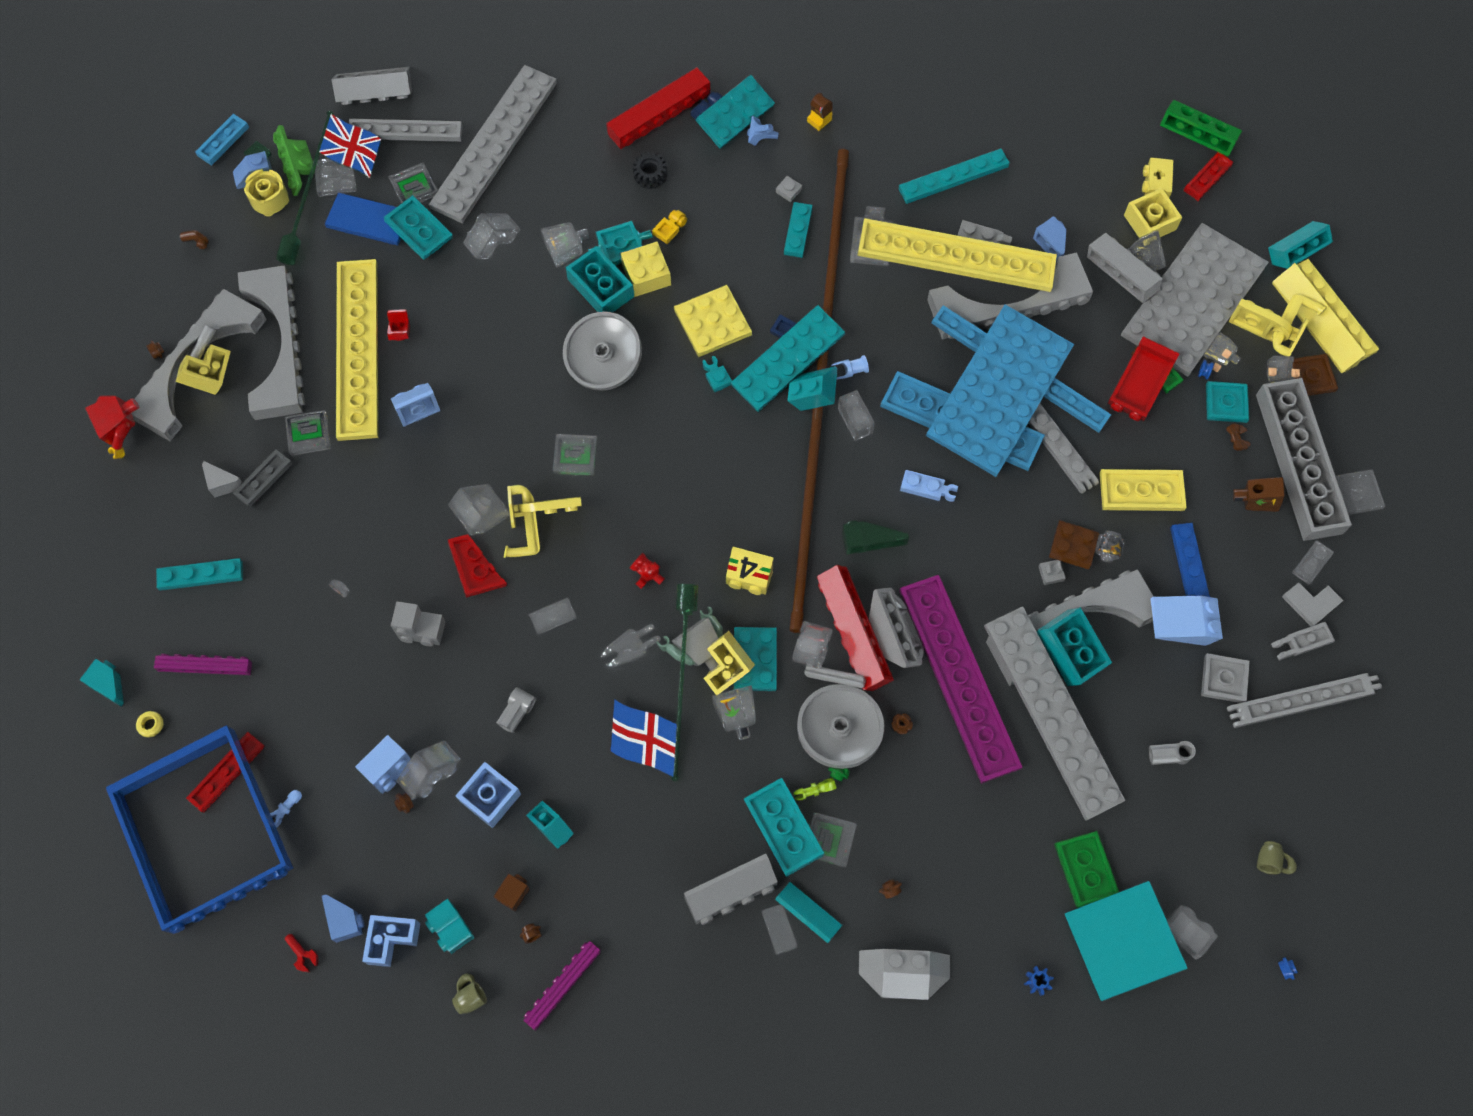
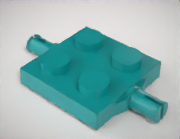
(620, 239)

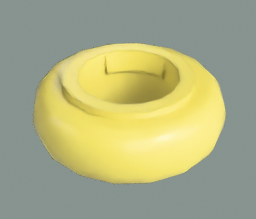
(143, 718)

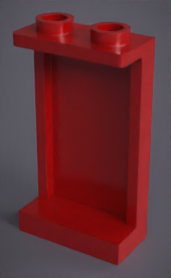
(1143, 379)

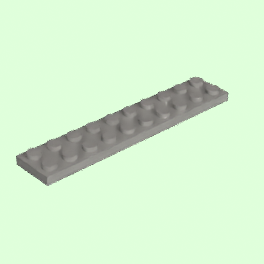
(493, 144)
(1054, 713)

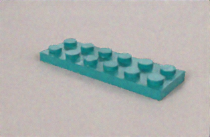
(787, 358)

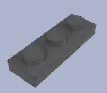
(262, 478)

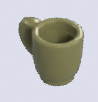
(1272, 857)
(469, 997)

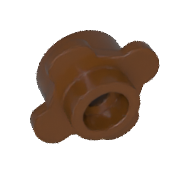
(891, 888)

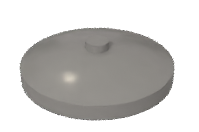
(602, 351)
(840, 726)

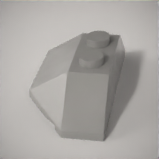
(895, 629)
(904, 972)

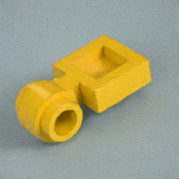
(668, 229)

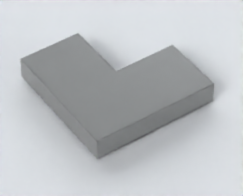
(1312, 608)

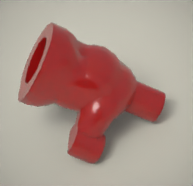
(647, 569)

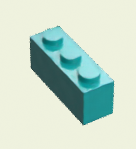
(1300, 244)

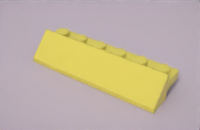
(1335, 327)

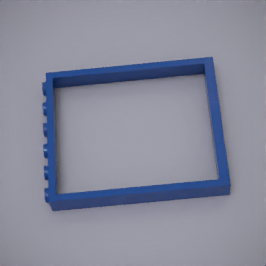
(162, 767)

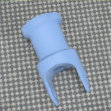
(853, 366)

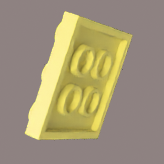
(712, 321)

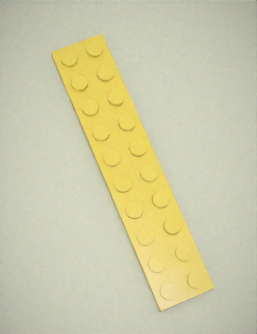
(957, 255)
(357, 350)

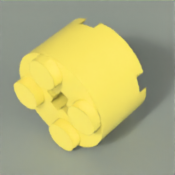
(266, 192)

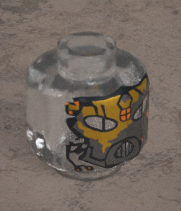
(1109, 546)

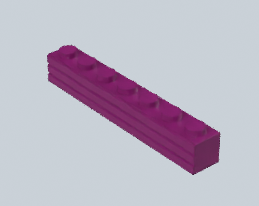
(203, 664)
(561, 985)

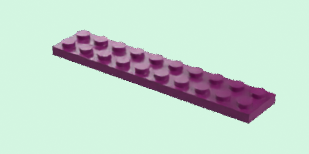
(960, 679)

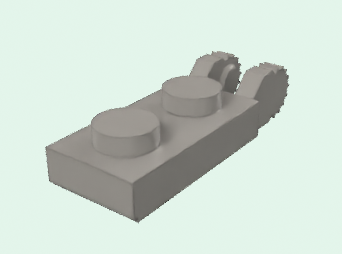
(1305, 640)

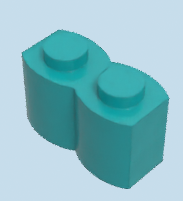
(449, 927)

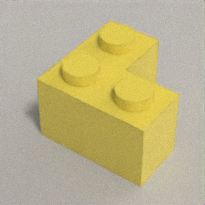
(205, 373)
(732, 663)

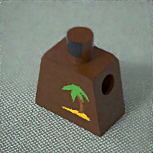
(1261, 494)

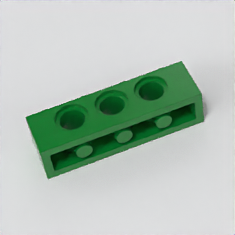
(1200, 127)

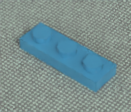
(222, 139)

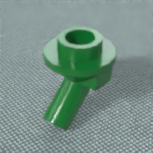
(839, 774)

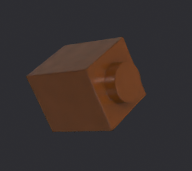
(512, 891)

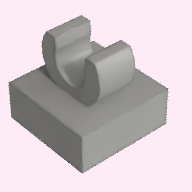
(1051, 572)

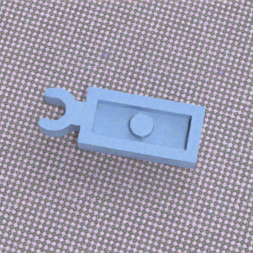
(927, 486)

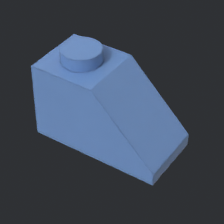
(249, 165)
(1051, 237)
(342, 920)

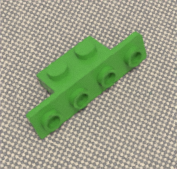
(295, 158)

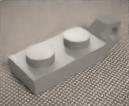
(983, 233)

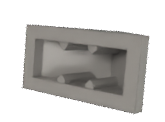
(219, 481)

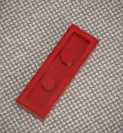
(1208, 176)

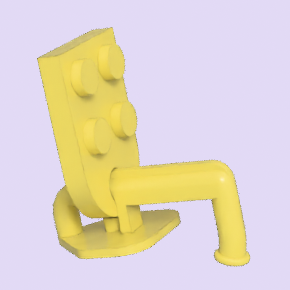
(1272, 326)
(528, 510)

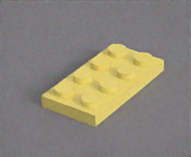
(1142, 490)

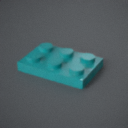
(418, 227)
(761, 648)

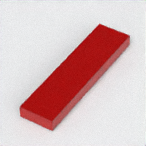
(223, 774)

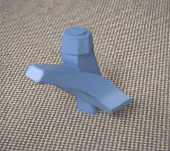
(758, 131)

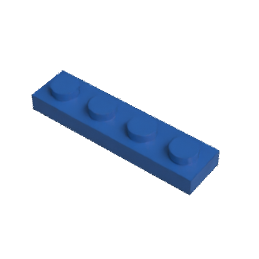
(1189, 560)

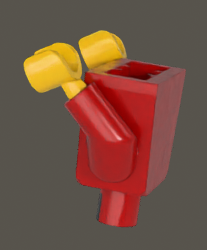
(113, 421)

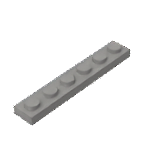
(411, 129)

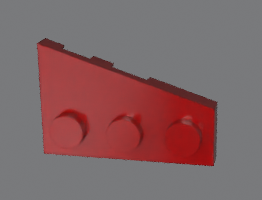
(473, 568)

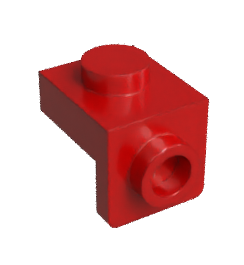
(398, 325)

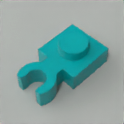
(717, 376)

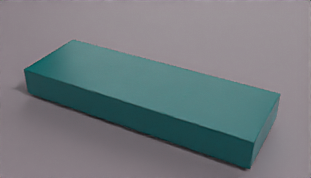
(808, 912)

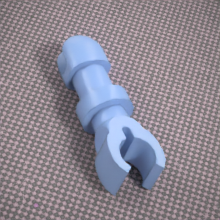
(284, 808)

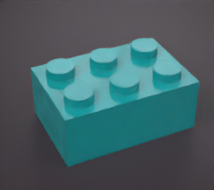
(600, 281)
(1074, 646)

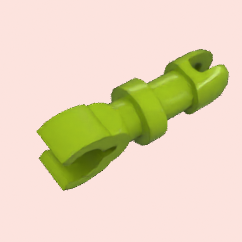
(815, 789)

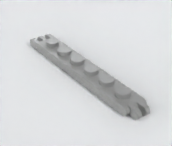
(1062, 450)
(1304, 699)

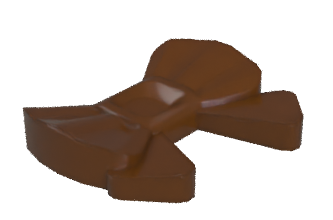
(1235, 431)

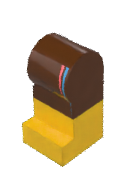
(820, 111)

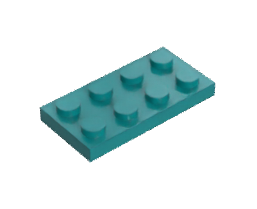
(734, 111)
(784, 827)

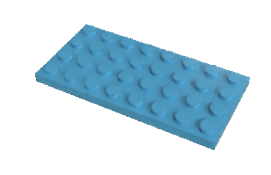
(1000, 390)

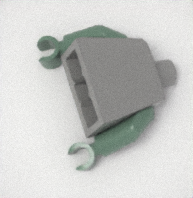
(698, 639)

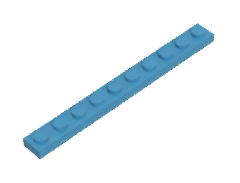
(1057, 392)

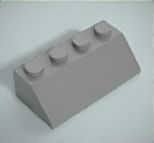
(372, 84)
(731, 889)

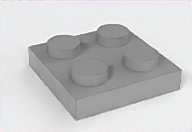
(1225, 678)

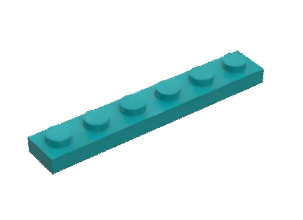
(953, 176)

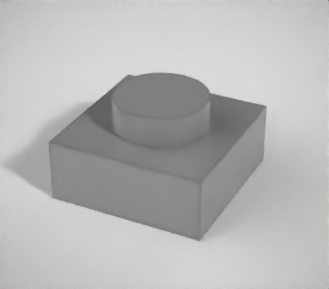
(788, 188)

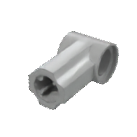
(518, 705)
(1170, 753)

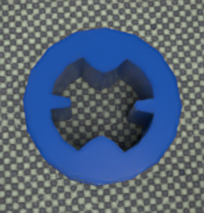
(1205, 369)

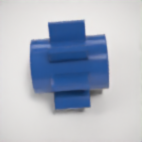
(1032, 981)

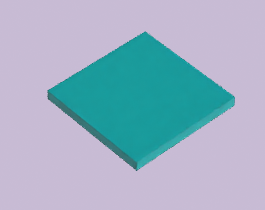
(1125, 941)

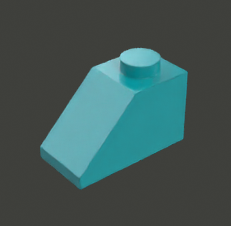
(104, 680)
(550, 824)

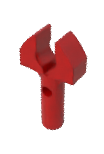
(301, 953)

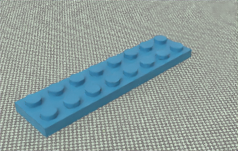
(923, 403)

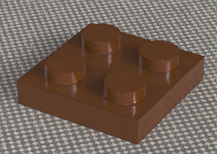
(1074, 544)

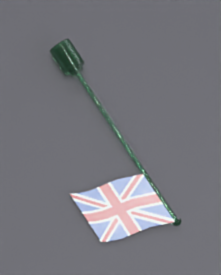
(345, 146)

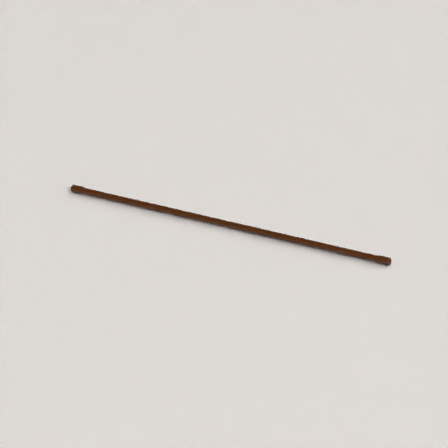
(802, 563)

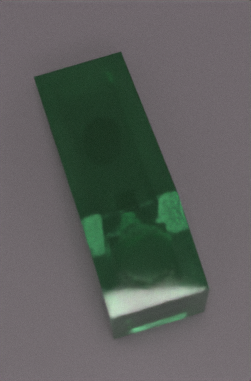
(866, 537)

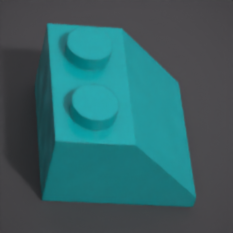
(813, 389)

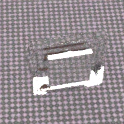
(874, 212)

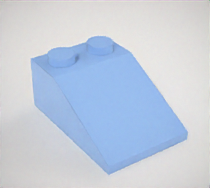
(1186, 619)

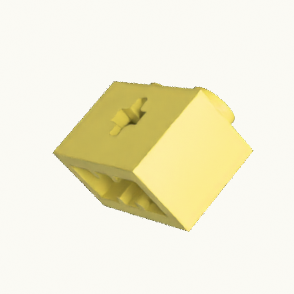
(1158, 175)

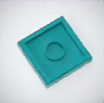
(1227, 402)

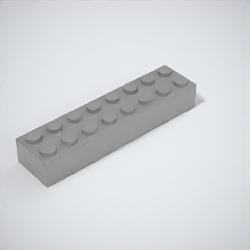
(1303, 459)

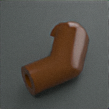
(201, 240)

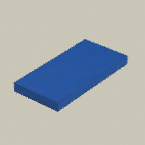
(361, 218)

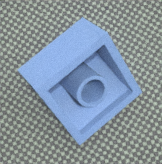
(415, 404)

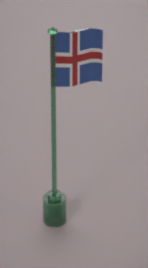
(644, 735)

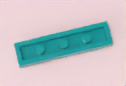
(199, 574)

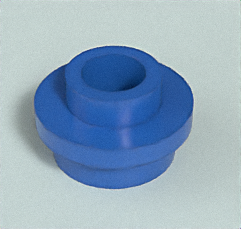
(1288, 968)

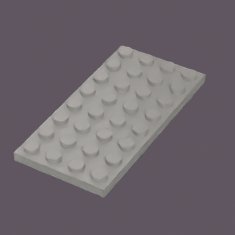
(1196, 296)

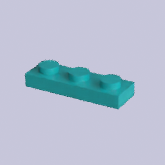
(798, 229)

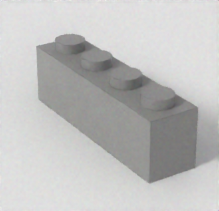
(1124, 267)

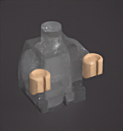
(1222, 351)
(1280, 369)

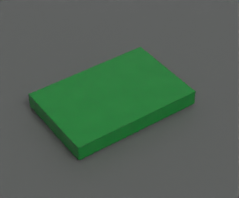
(1086, 869)

